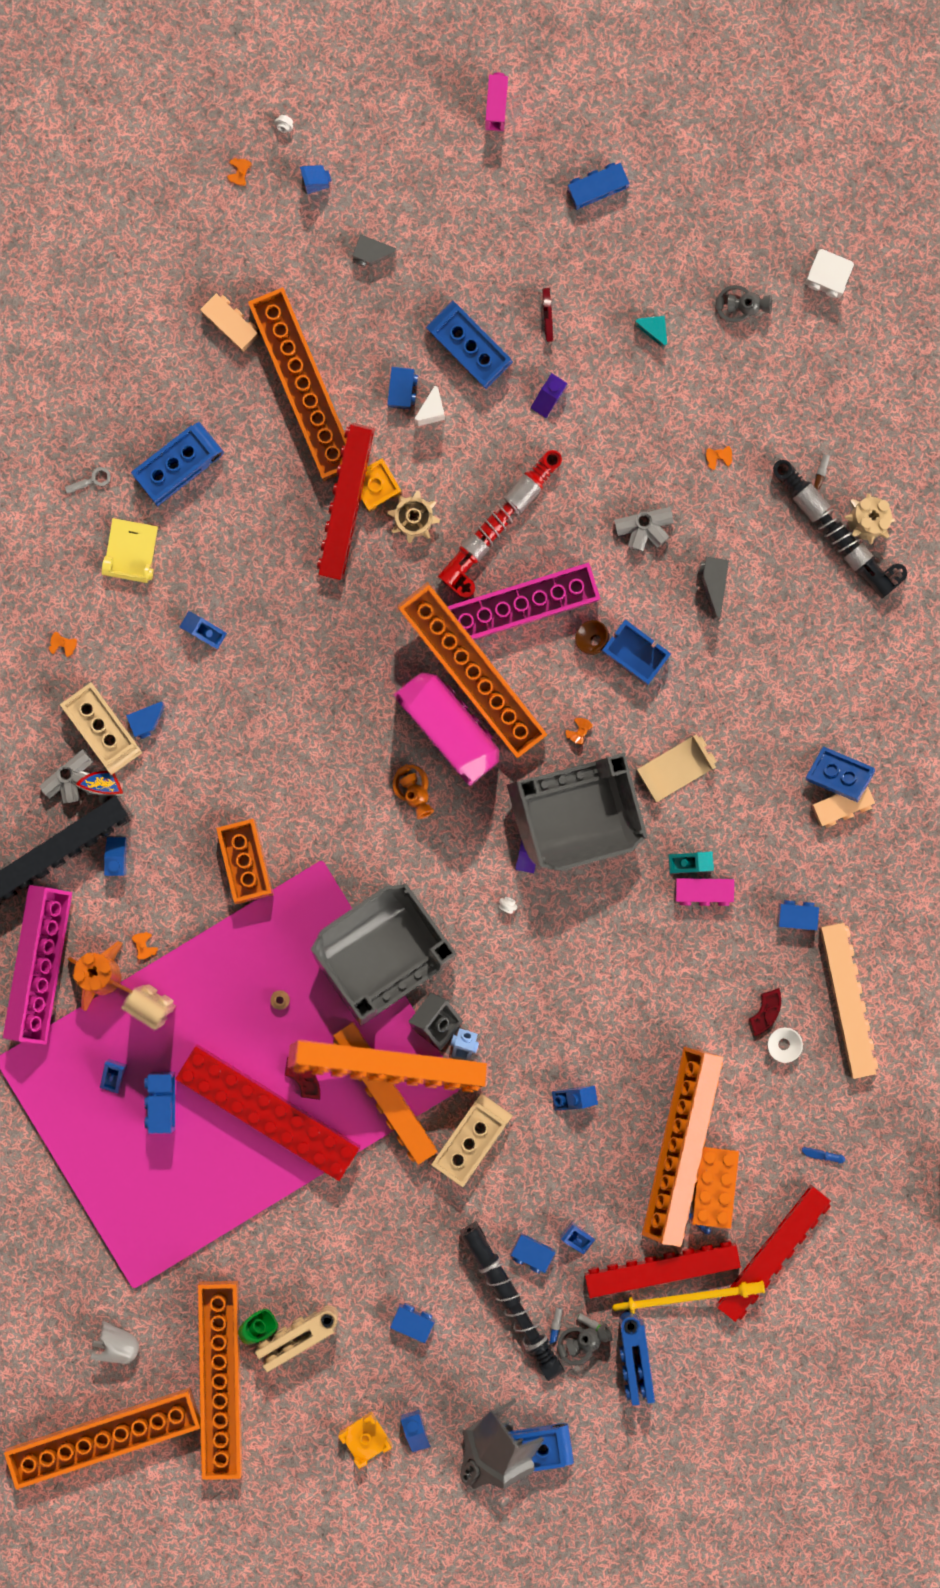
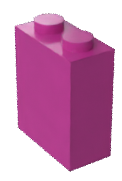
(496, 102)

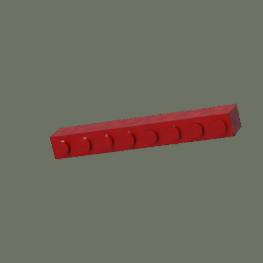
(346, 501)
(776, 1249)
(663, 1269)

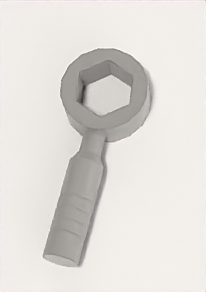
(84, 483)

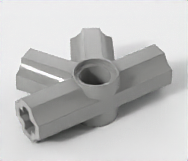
(640, 533)
(67, 786)

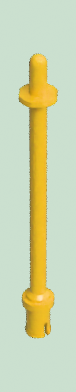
(743, 1289)

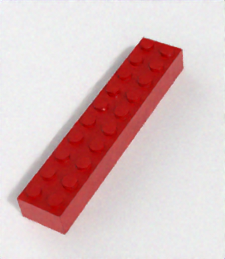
(267, 1112)

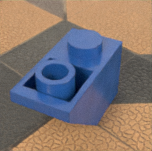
(575, 1098)

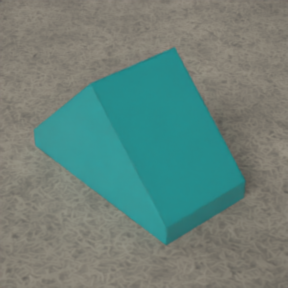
(654, 328)

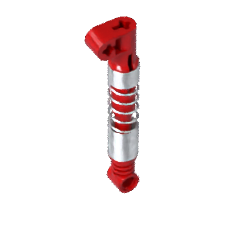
(517, 500)

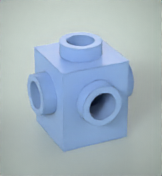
(464, 1041)

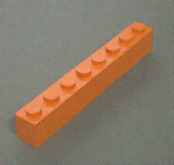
(391, 1104)

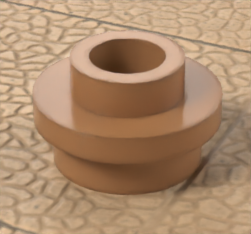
(284, 995)

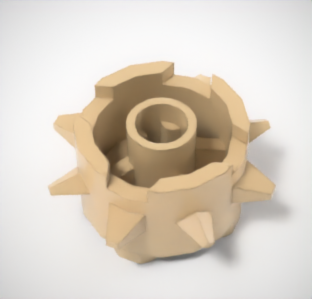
(413, 505)
(870, 518)

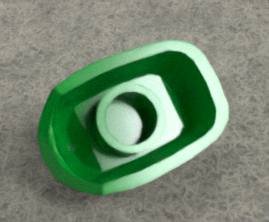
(257, 1327)

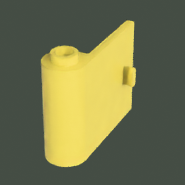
(130, 554)

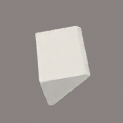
(432, 409)

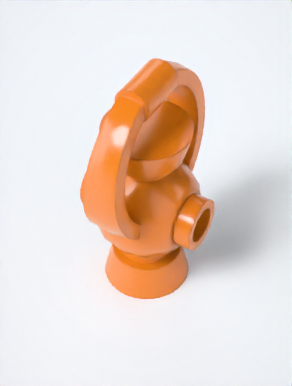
(416, 795)

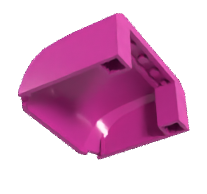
(449, 726)

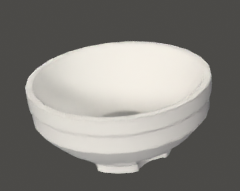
(795, 1047)

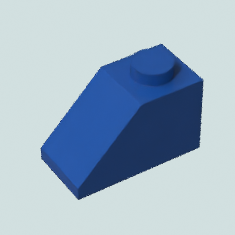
(315, 178)
(203, 630)
(145, 720)
(115, 857)
(415, 1431)

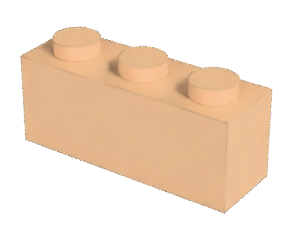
(230, 322)
(840, 807)

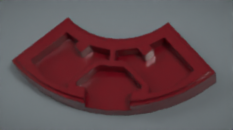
(547, 310)
(767, 1013)
(307, 1082)

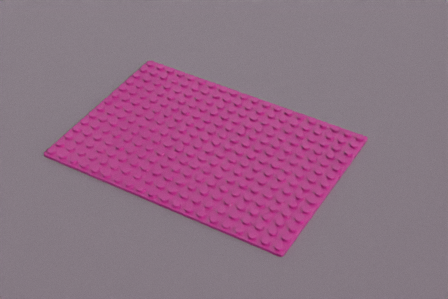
(182, 1189)

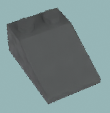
(713, 579)

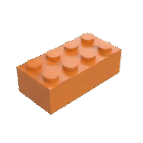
(244, 861)
(715, 1188)

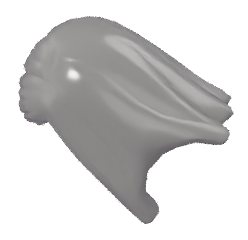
(118, 1345)

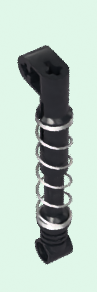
(491, 1267)

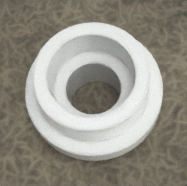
(284, 123)
(507, 905)

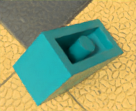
(691, 862)

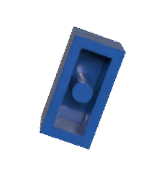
(401, 388)
(798, 916)
(532, 1253)
(412, 1323)

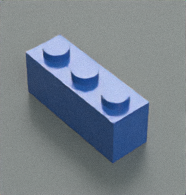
(597, 185)

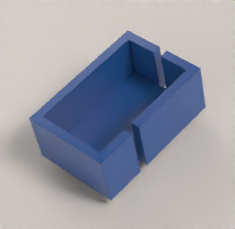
(634, 652)
(160, 1102)

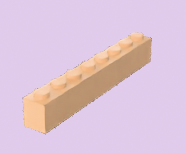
(848, 1001)

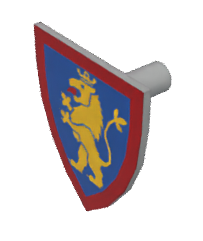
(100, 783)

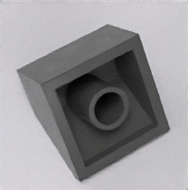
(436, 1020)

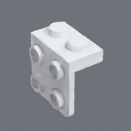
(829, 273)

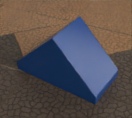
(112, 1075)
(577, 1238)

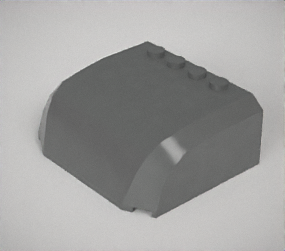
(578, 814)
(381, 951)

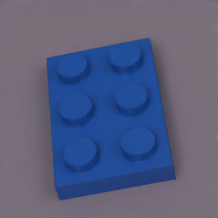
(840, 774)

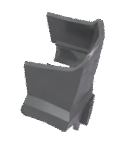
(493, 1454)

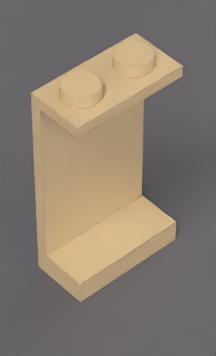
(676, 767)

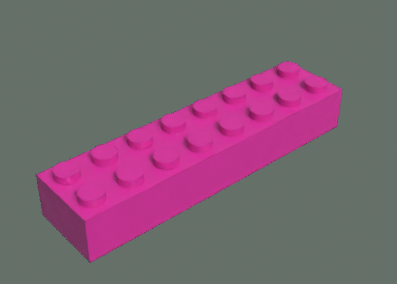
(527, 602)
(37, 965)

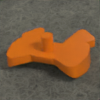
(239, 177)
(713, 455)
(57, 640)
(578, 737)
(143, 951)

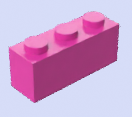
(704, 891)

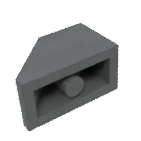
(371, 251)

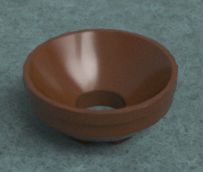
(587, 632)

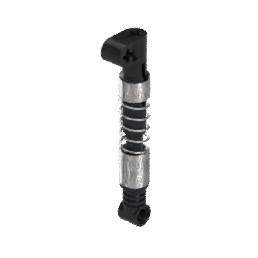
(815, 508)

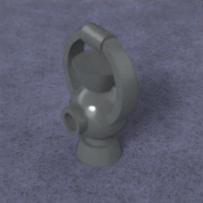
(734, 303)
(588, 1340)

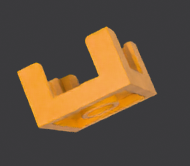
(378, 485)
(365, 1439)

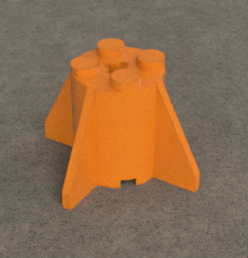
(98, 974)

